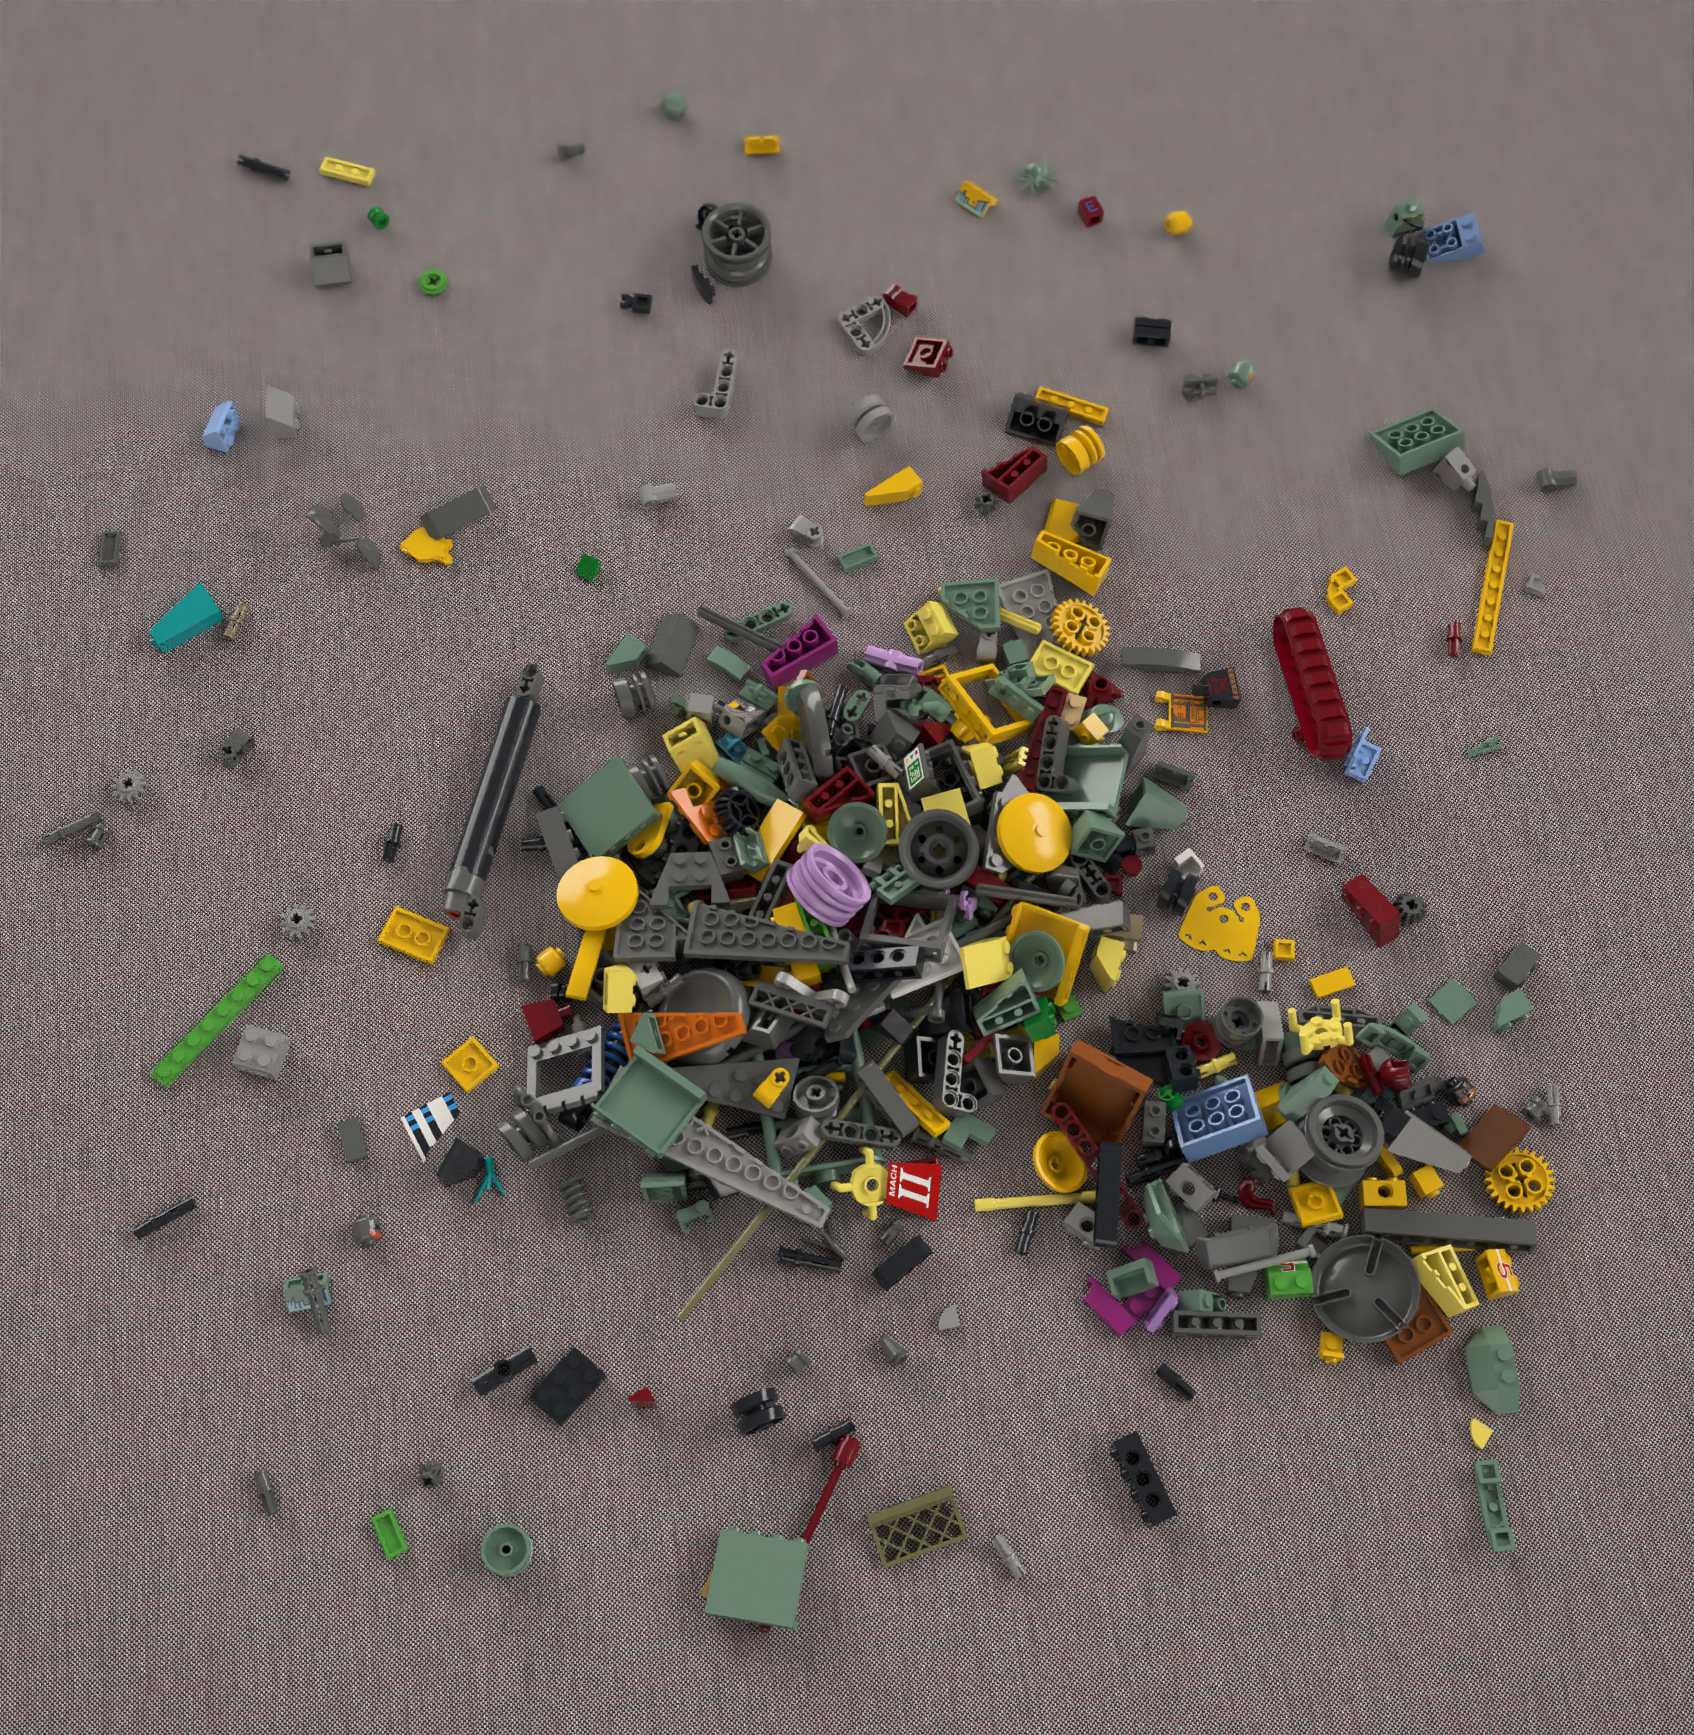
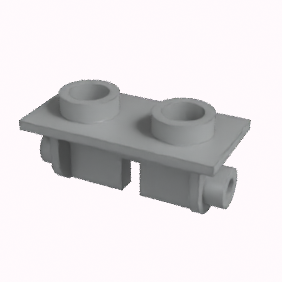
(1325, 848)

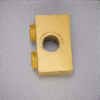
(1393, 1187)

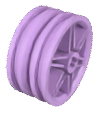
(828, 885)

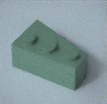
(1006, 1004)

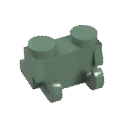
(693, 1212)

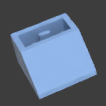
(222, 427)

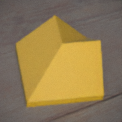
(1269, 1101)

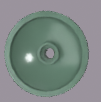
(844, 836)
(1027, 953)

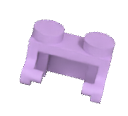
(963, 902)

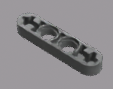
(859, 1138)

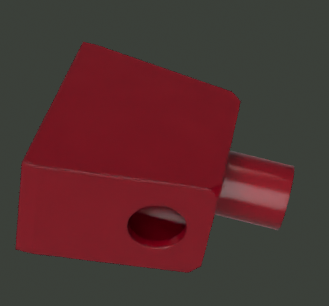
(546, 1019)

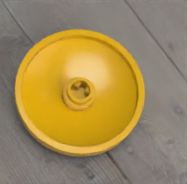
(1034, 833)
(597, 893)

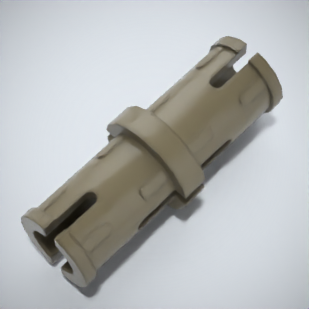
(241, 610)

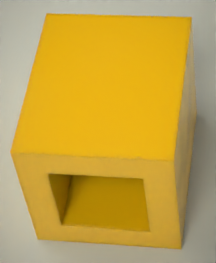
(1426, 1182)

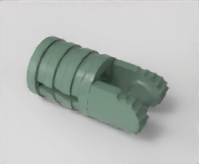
(865, 672)

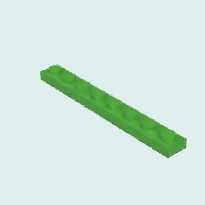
(217, 1020)

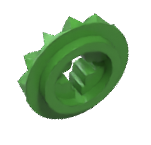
(437, 277)

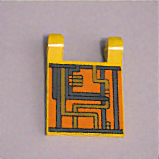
(1184, 713)

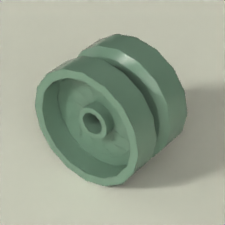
(519, 1556)

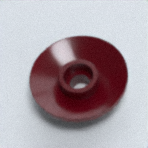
(1201, 1031)

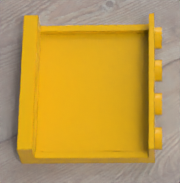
(1067, 932)

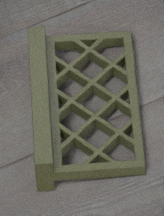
(911, 1506)

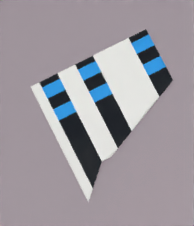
(430, 1122)

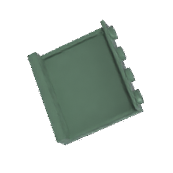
(1099, 777)
(608, 809)
(649, 1103)
(757, 1578)

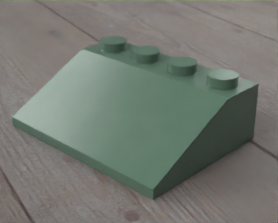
(1418, 440)

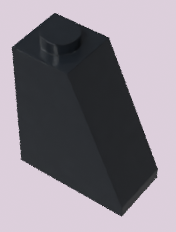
(957, 1016)

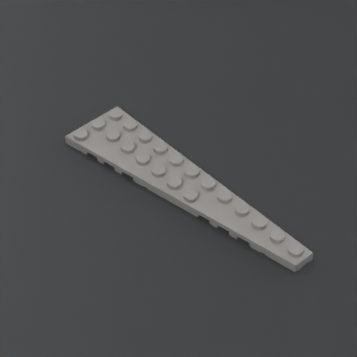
(1035, 600)
(727, 1163)

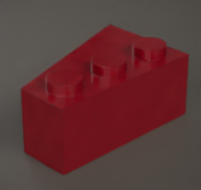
(1015, 475)
(836, 792)

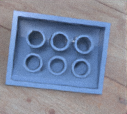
(1219, 1119)

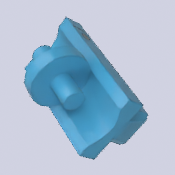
(732, 747)

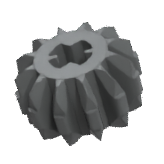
(1417, 908)

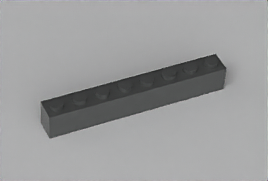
(1446, 1229)

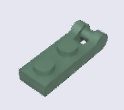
(1016, 699)

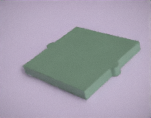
(1452, 1002)

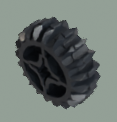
(737, 811)

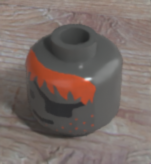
(366, 1230)

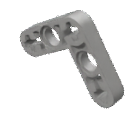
(833, 996)

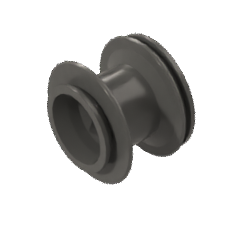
(1349, 1127)

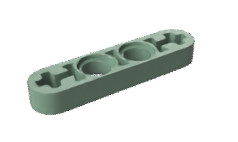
(760, 625)

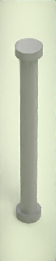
(845, 611)
(1260, 1264)

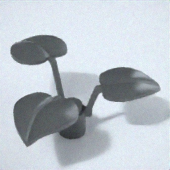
(331, 534)

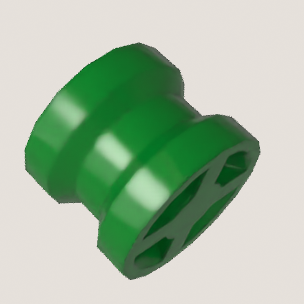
(378, 218)
(1173, 1100)

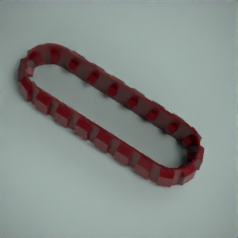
(1312, 684)

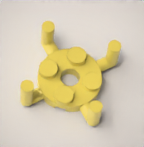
(1320, 1031)
(859, 1180)

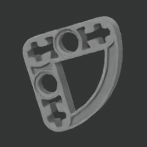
(855, 324)

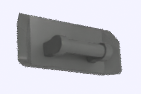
(458, 513)
(1238, 1246)

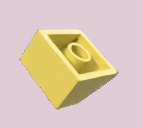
(983, 764)

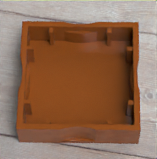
(1099, 1092)

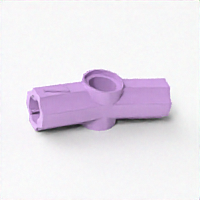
(893, 661)

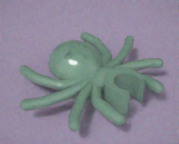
(1037, 176)

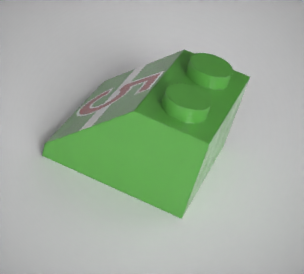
(1288, 1280)

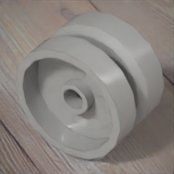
(870, 418)

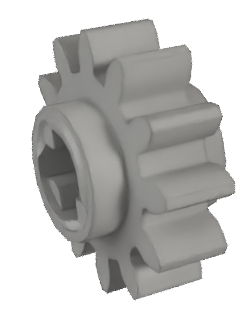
(130, 786)
(305, 920)
(1181, 978)

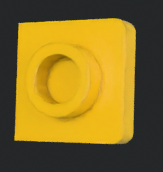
(1330, 1348)

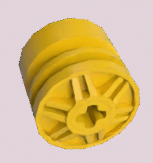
(1080, 450)

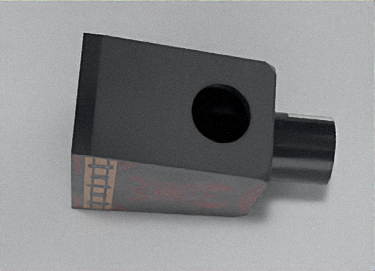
(1219, 689)

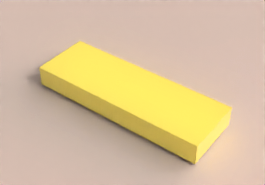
(347, 171)

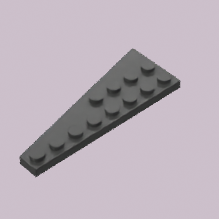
(733, 936)

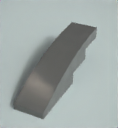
(1483, 505)
(1163, 659)

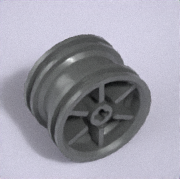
(731, 246)
(925, 824)

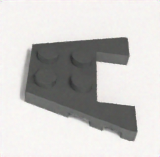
(690, 872)

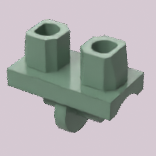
(758, 695)

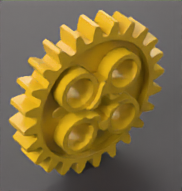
(1068, 620)
(1537, 1176)

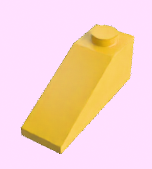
(895, 489)

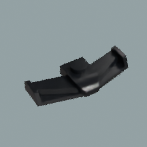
(644, 870)

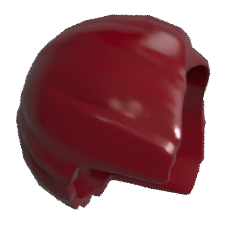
(1395, 1074)

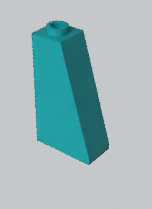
(186, 620)

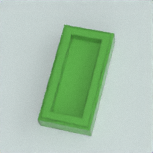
(389, 1534)

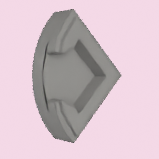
(1535, 586)
(949, 1319)

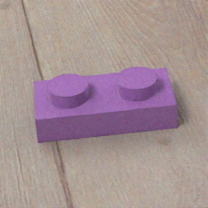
(1157, 1315)

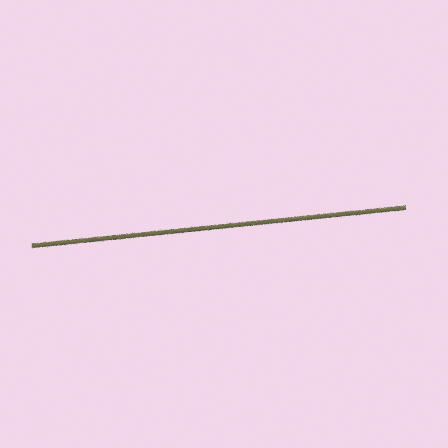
(685, 1311)

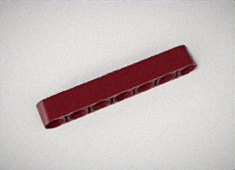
(1087, 1159)

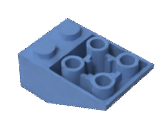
(1454, 239)

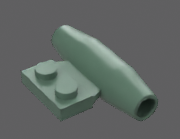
(754, 774)

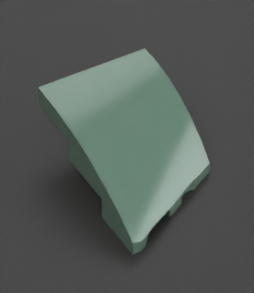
(1025, 678)

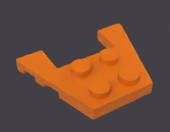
(700, 816)

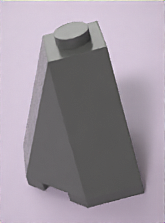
(1094, 518)

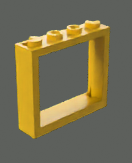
(972, 715)

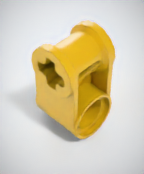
(769, 1089)

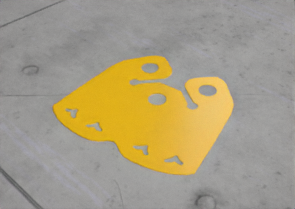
(1220, 936)

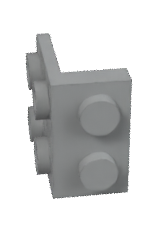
(1285, 1151)

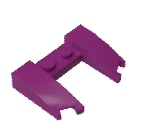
(1122, 1317)

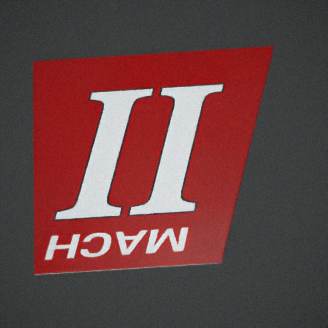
(914, 1187)

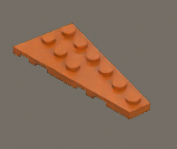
(685, 1031)

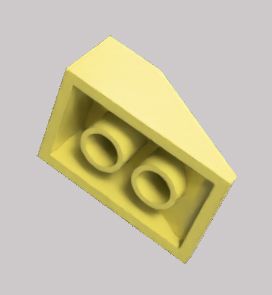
(986, 962)

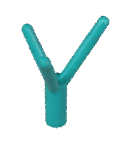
(489, 1169)

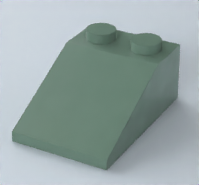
(664, 1186)

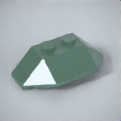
(1163, 1217)
(1493, 1370)

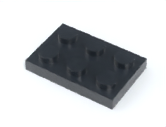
(567, 1386)

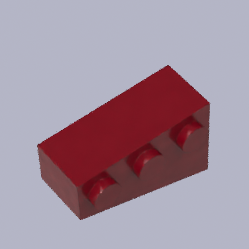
(1372, 910)

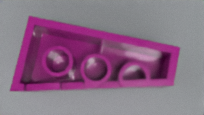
(802, 652)

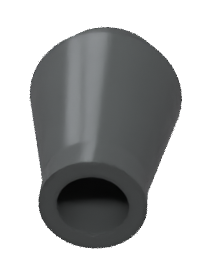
(893, 1351)

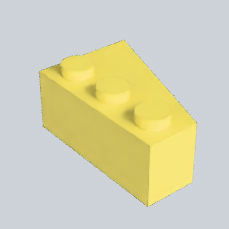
(893, 809)
(1445, 1280)

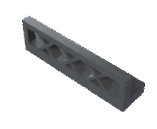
(794, 1000)

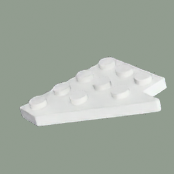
(932, 971)

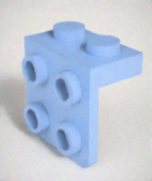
(1361, 758)

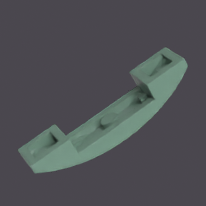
(1394, 1043)
(1492, 1506)

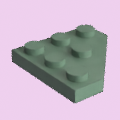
(974, 602)

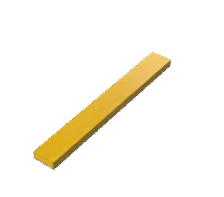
(1492, 588)

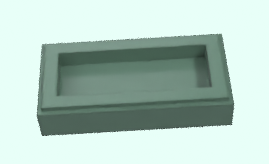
(857, 557)

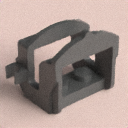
(892, 692)

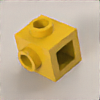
(1091, 730)

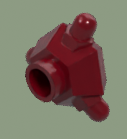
(1100, 691)

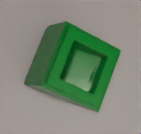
(588, 567)

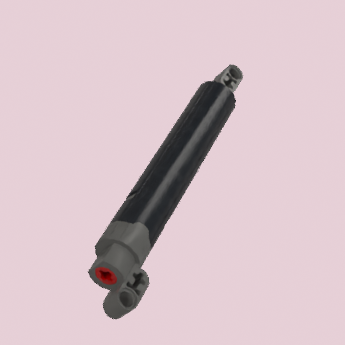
(491, 805)

